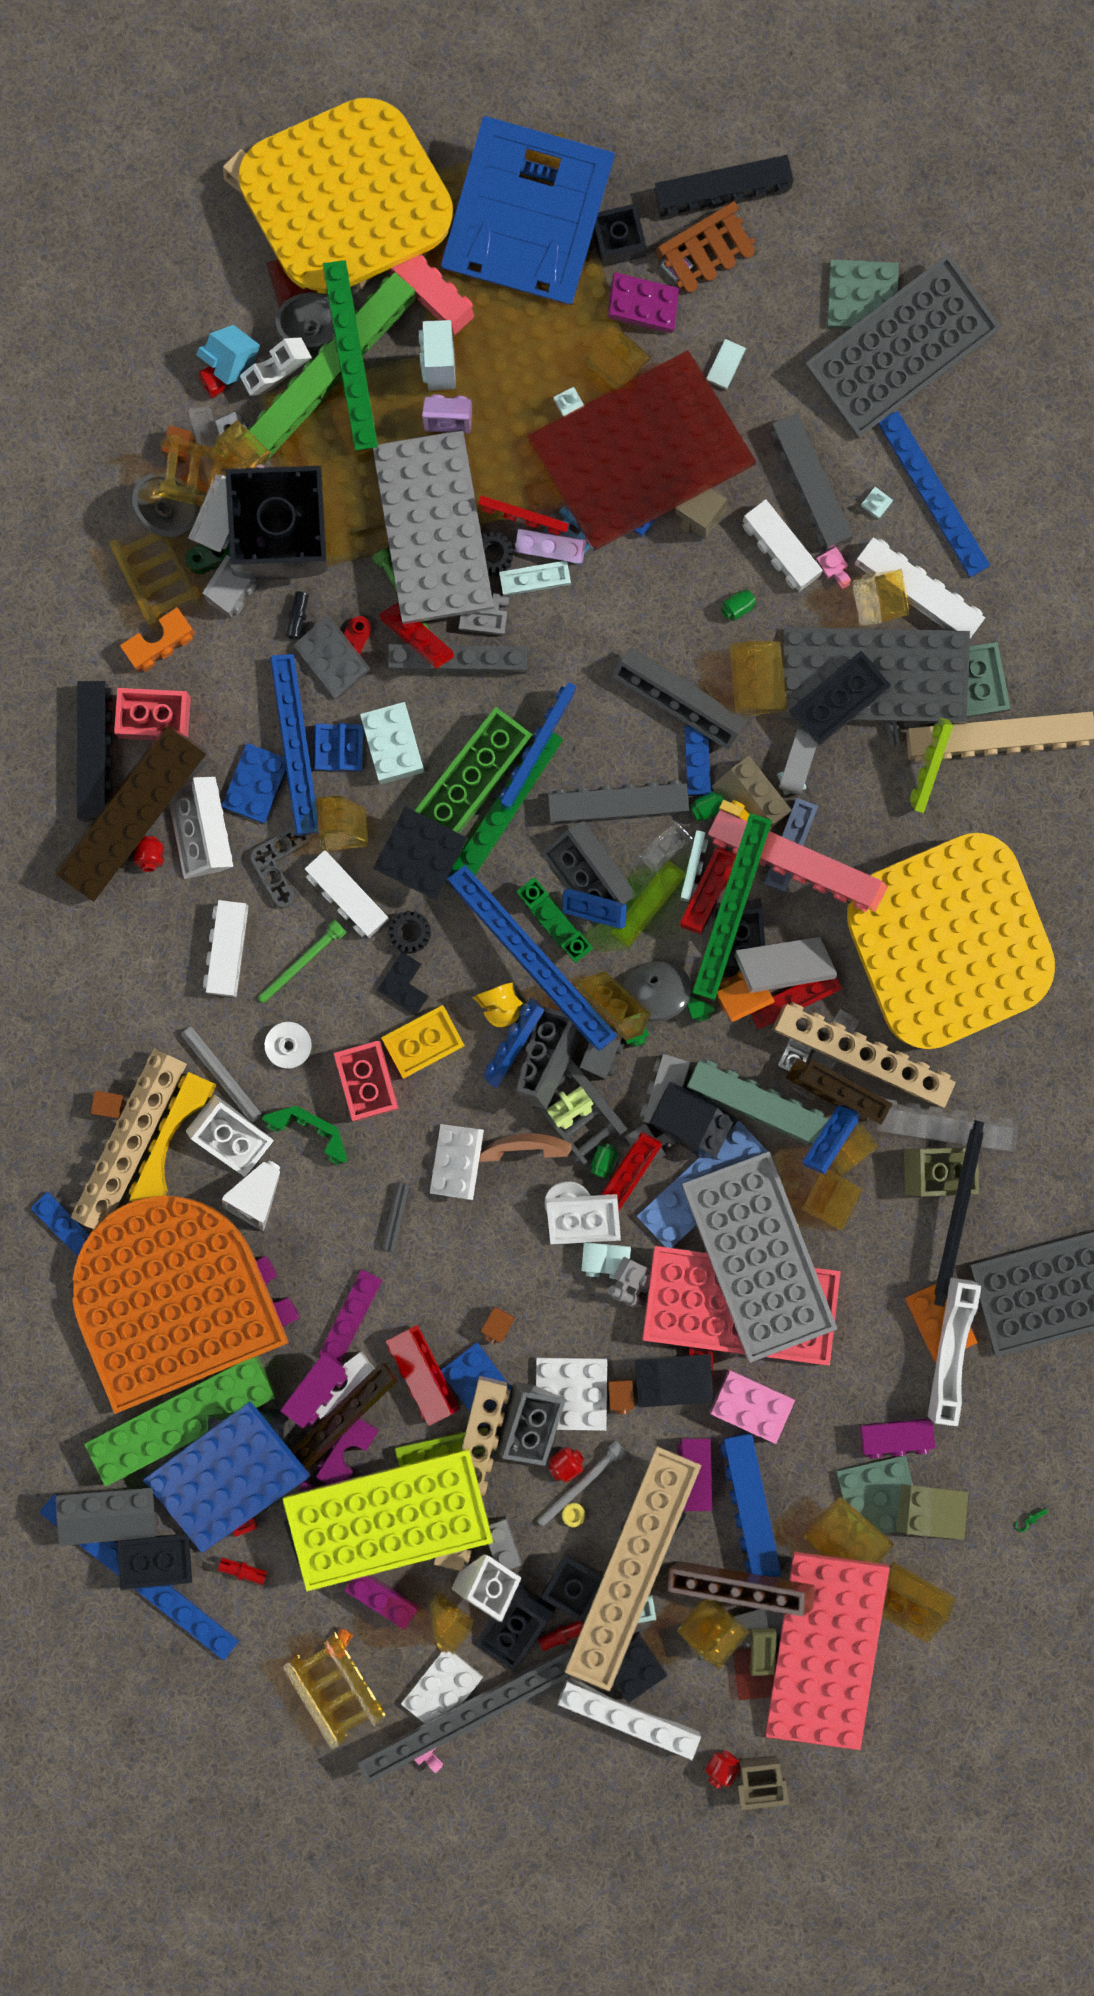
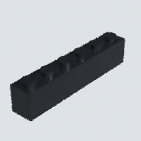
(723, 186)
(93, 748)

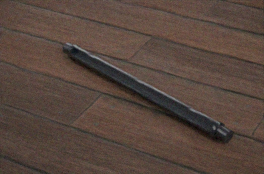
(959, 1212)

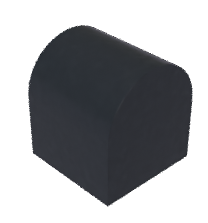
(286, 514)

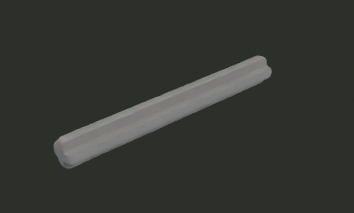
(221, 1074)

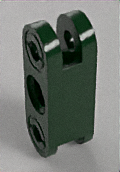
(208, 559)

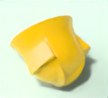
(501, 1004)

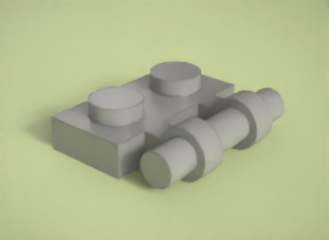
(487, 621)
(633, 1275)

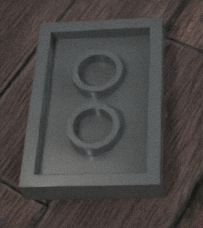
(332, 657)

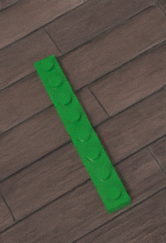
(349, 355)
(499, 817)
(732, 906)

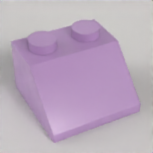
(447, 414)

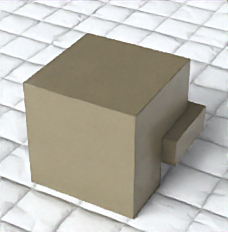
(702, 513)
(761, 1783)

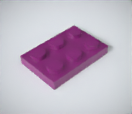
(643, 302)

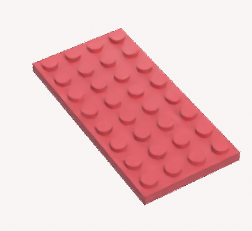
(690, 1309)
(828, 1653)

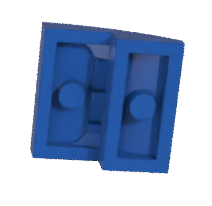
(340, 757)

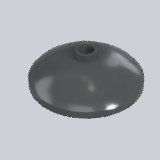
(304, 314)
(176, 517)
(667, 995)

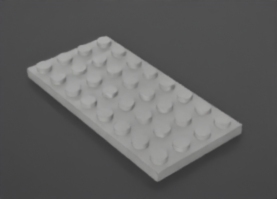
(433, 527)
(759, 1257)

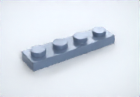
(796, 831)

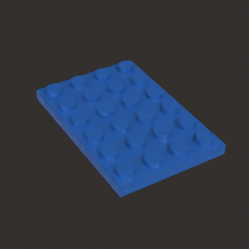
(226, 1477)

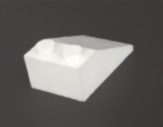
(212, 521)
(229, 1135)

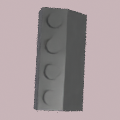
(586, 866)
(105, 1516)

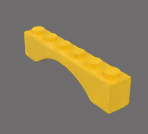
(193, 1095)

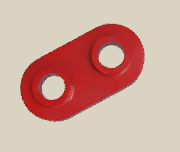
(355, 637)

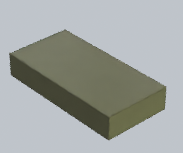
(762, 1651)

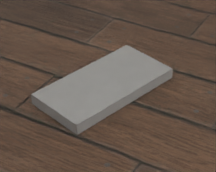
(785, 964)

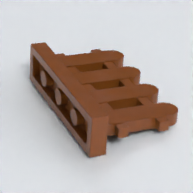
(695, 247)

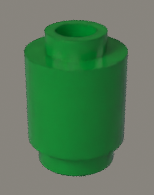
(738, 605)
(707, 806)
(604, 1161)

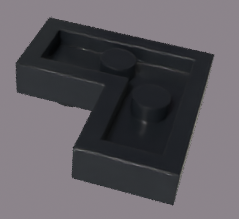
(398, 987)

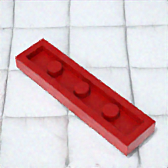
(512, 513)
(418, 637)
(708, 891)
(800, 994)
(632, 1168)

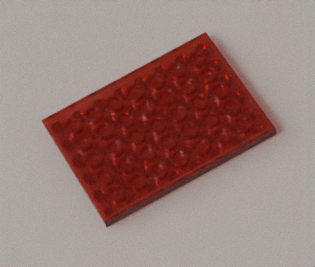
(641, 450)

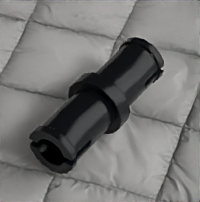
(297, 615)

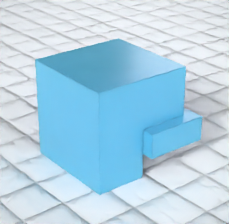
(229, 352)

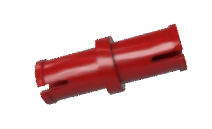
(242, 1571)
(561, 1635)

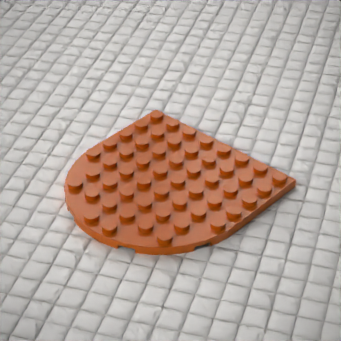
(169, 1298)

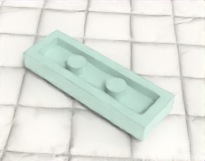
(535, 578)
(694, 866)

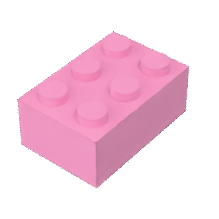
(752, 1406)

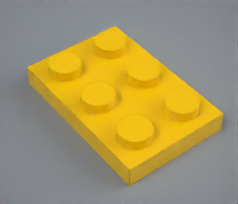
(423, 1042)

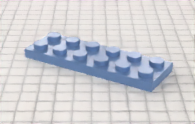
(670, 1213)

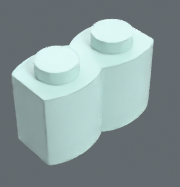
(603, 1258)

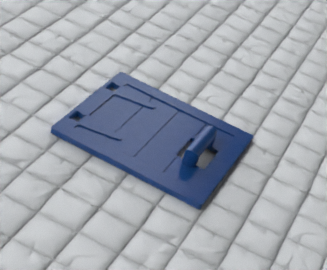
(523, 227)

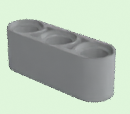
(798, 762)

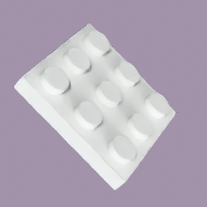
(582, 1385)

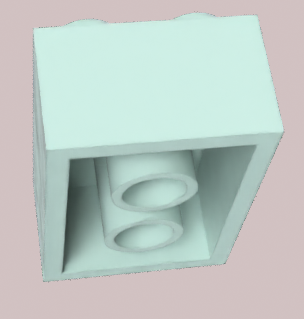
(437, 355)
(392, 743)

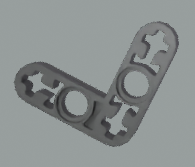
(271, 865)

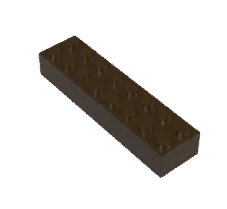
(130, 812)

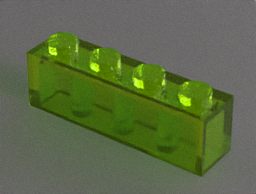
(649, 904)

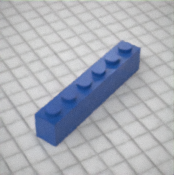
(751, 1505)

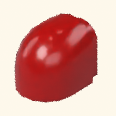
(210, 382)

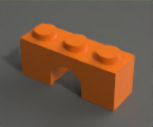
(144, 654)

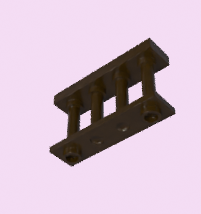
(838, 1090)

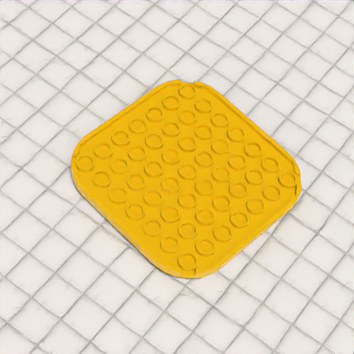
(347, 191)
(953, 942)

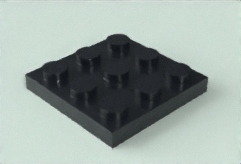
(420, 853)

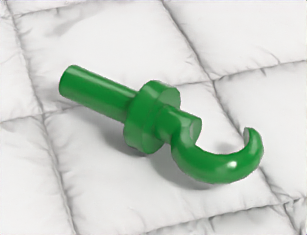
(1032, 1519)

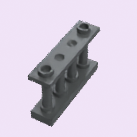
(598, 1108)

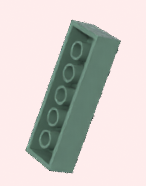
(755, 1103)

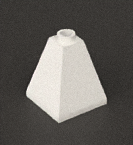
(254, 1195)
(487, 1586)

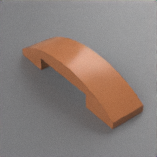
(551, 1146)

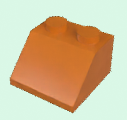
(737, 1000)

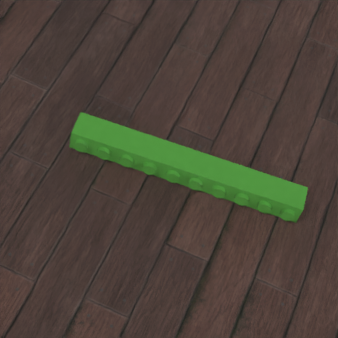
(323, 372)

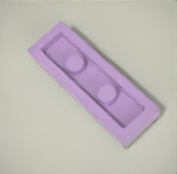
(550, 545)

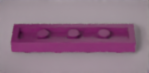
(351, 1315)

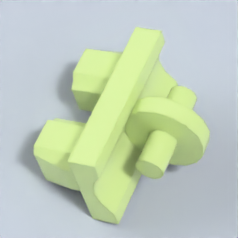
(569, 1107)

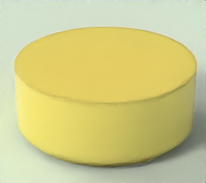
(573, 1514)

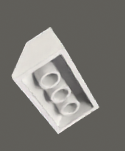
(200, 828)

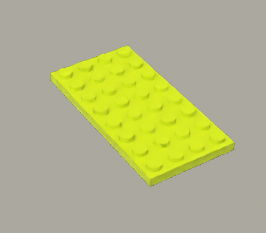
(387, 1519)

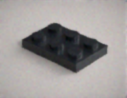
(154, 1562)

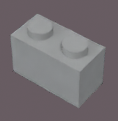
(503, 1545)

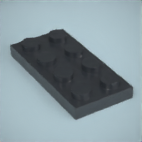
(840, 698)

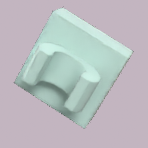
(568, 401)
(876, 503)

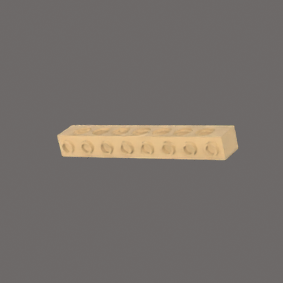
(941, 1083)
(129, 1139)
(486, 1389)

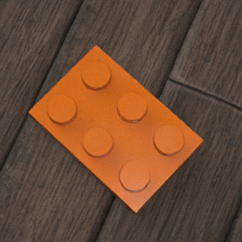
(930, 1319)

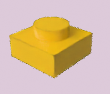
(735, 808)

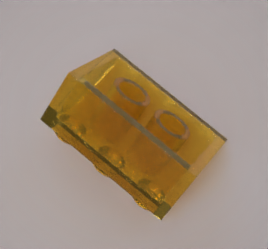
(757, 677)
(614, 1004)
(846, 1534)
(915, 1603)
(448, 1623)

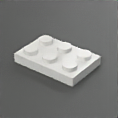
(456, 1161)
(583, 1219)
(442, 1687)

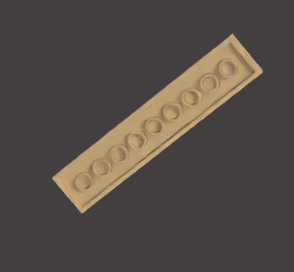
(633, 1568)

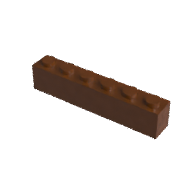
(741, 1588)

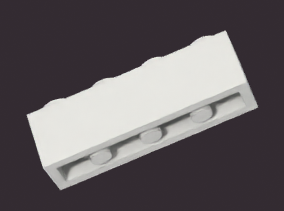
(782, 545)
(347, 895)
(227, 948)

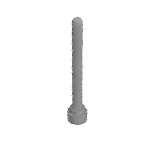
(615, 1453)

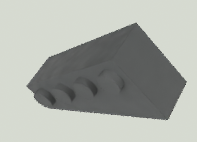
(547, 1057)

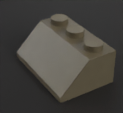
(752, 788)

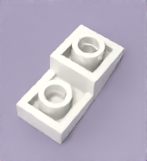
(794, 1050)

